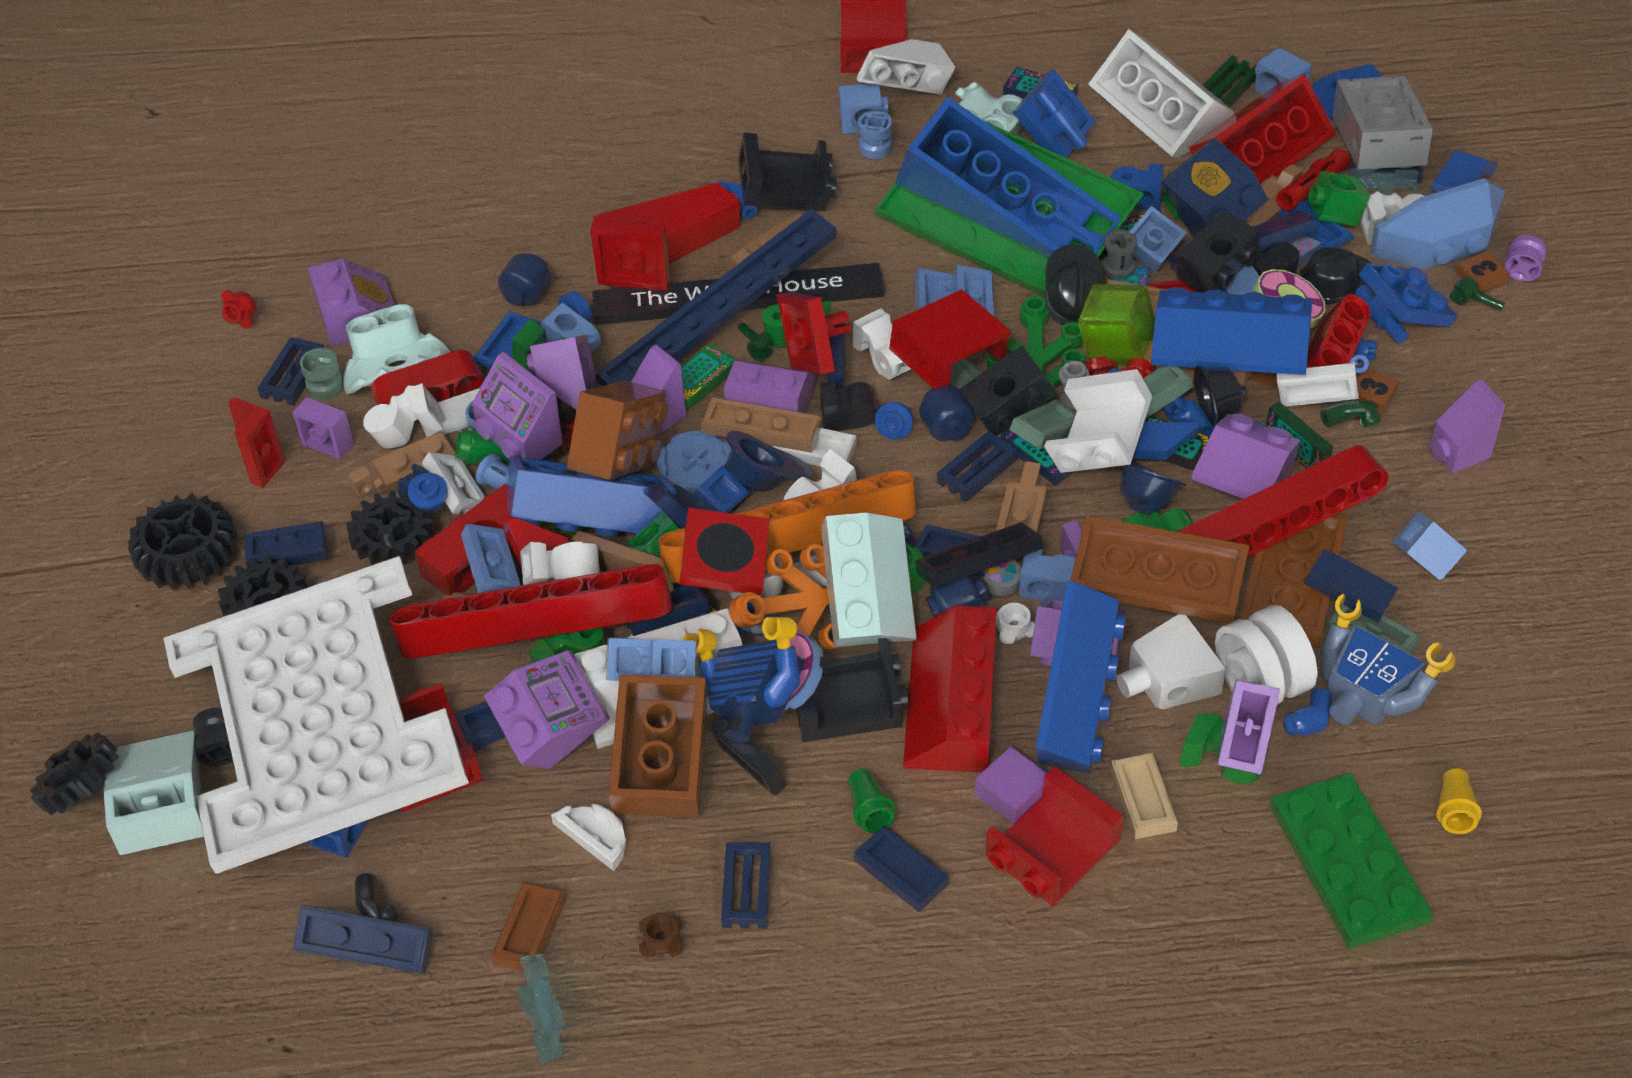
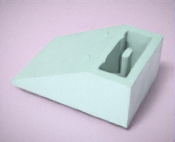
(154, 794)

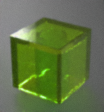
(1117, 322)

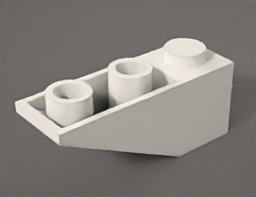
(908, 66)

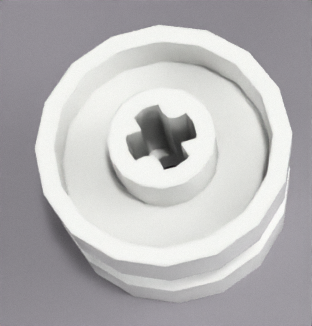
(1268, 652)

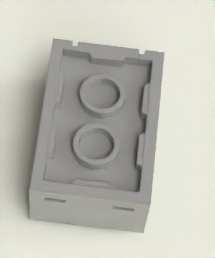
(1382, 123)

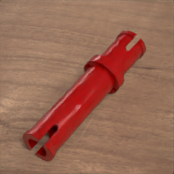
(1299, 189)

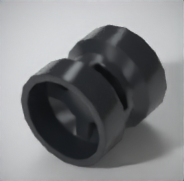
(213, 742)

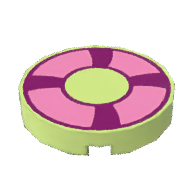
(1281, 283)

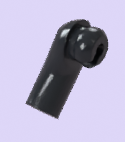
(367, 900)

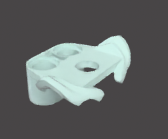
(991, 109)
(383, 339)

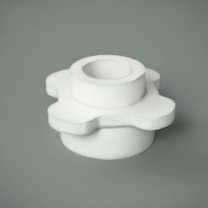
(1014, 614)

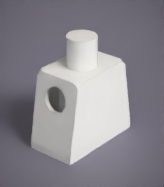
(1172, 666)

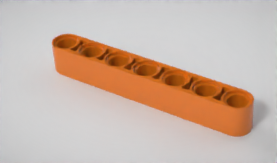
(798, 520)

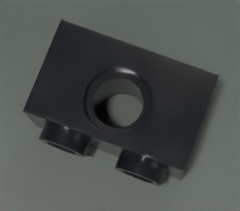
(1218, 253)
(1007, 390)

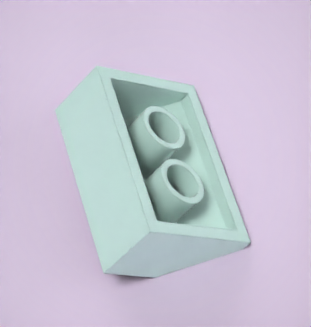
(867, 579)

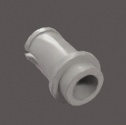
(1071, 370)

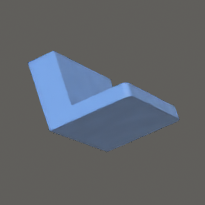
(489, 558)

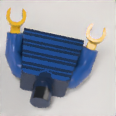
(752, 680)

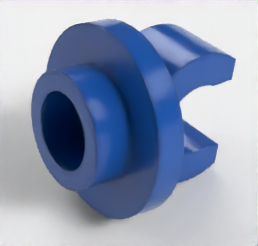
(894, 420)
(428, 492)

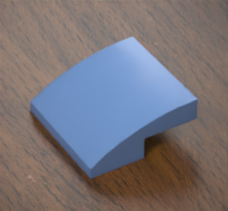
(934, 285)

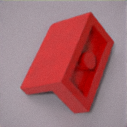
(256, 441)

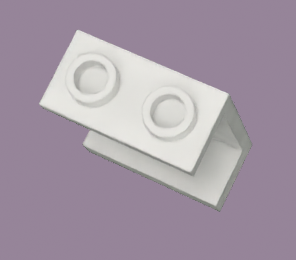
(1106, 421)

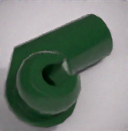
(1348, 410)

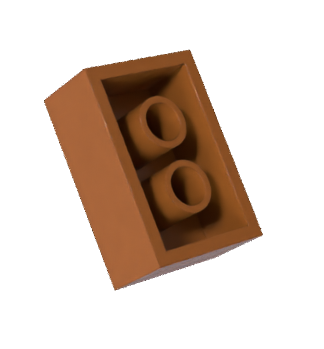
(617, 430)
(659, 746)

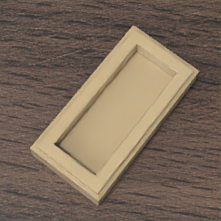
(1143, 795)

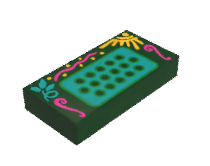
(1312, 446)

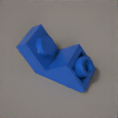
(1462, 169)

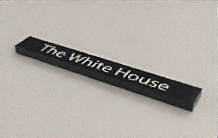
(829, 283)

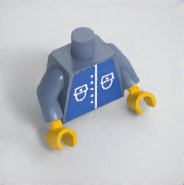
(1373, 675)

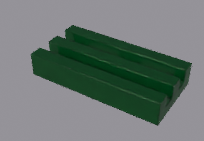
(1226, 75)

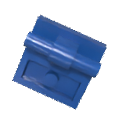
(1054, 115)
(1402, 296)

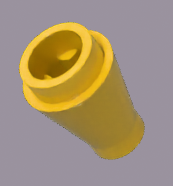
(1457, 804)

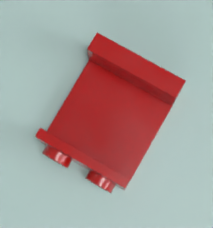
(868, 27)
(944, 334)
(1056, 838)

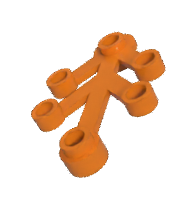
(810, 596)

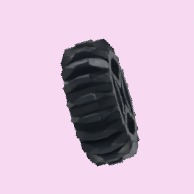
(185, 550)

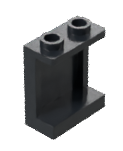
(785, 177)
(855, 696)

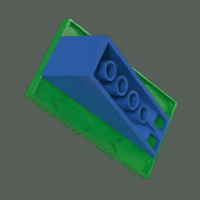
(1000, 197)

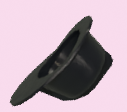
(1334, 273)
(1069, 280)
(1218, 392)

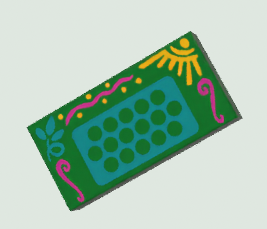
(704, 373)

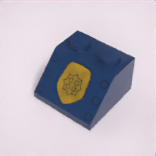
(1213, 183)

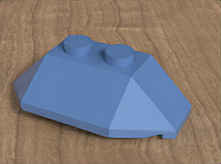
(1441, 226)

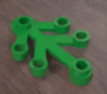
(1035, 317)

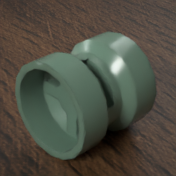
(321, 373)

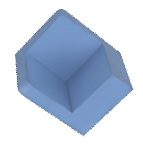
(1429, 545)

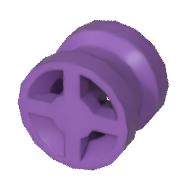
(1525, 258)

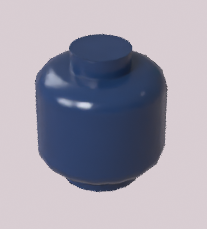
(524, 279)
(946, 413)
(959, 592)

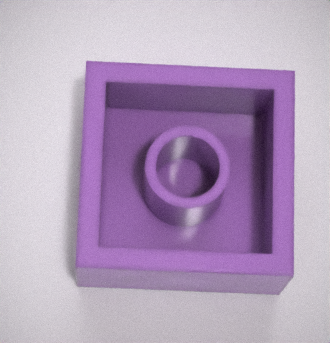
(323, 428)
(1011, 785)

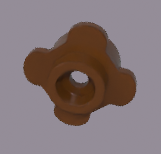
(657, 925)

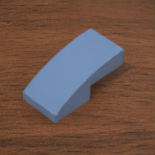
(649, 657)

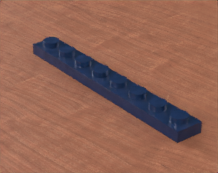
(726, 295)

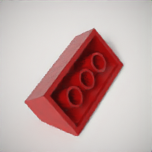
(1274, 128)
(951, 691)

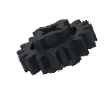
(389, 528)
(259, 584)
(74, 773)

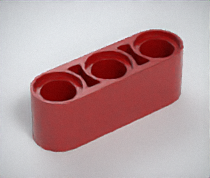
(1339, 333)
(442, 377)

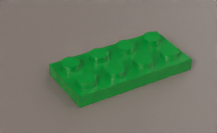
(1350, 860)

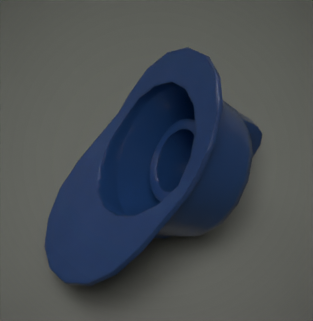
(761, 465)
(1146, 489)

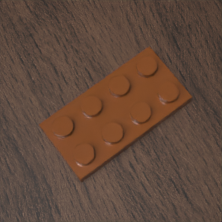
(1161, 568)
(1281, 572)

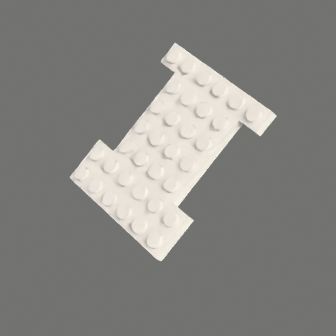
(312, 718)

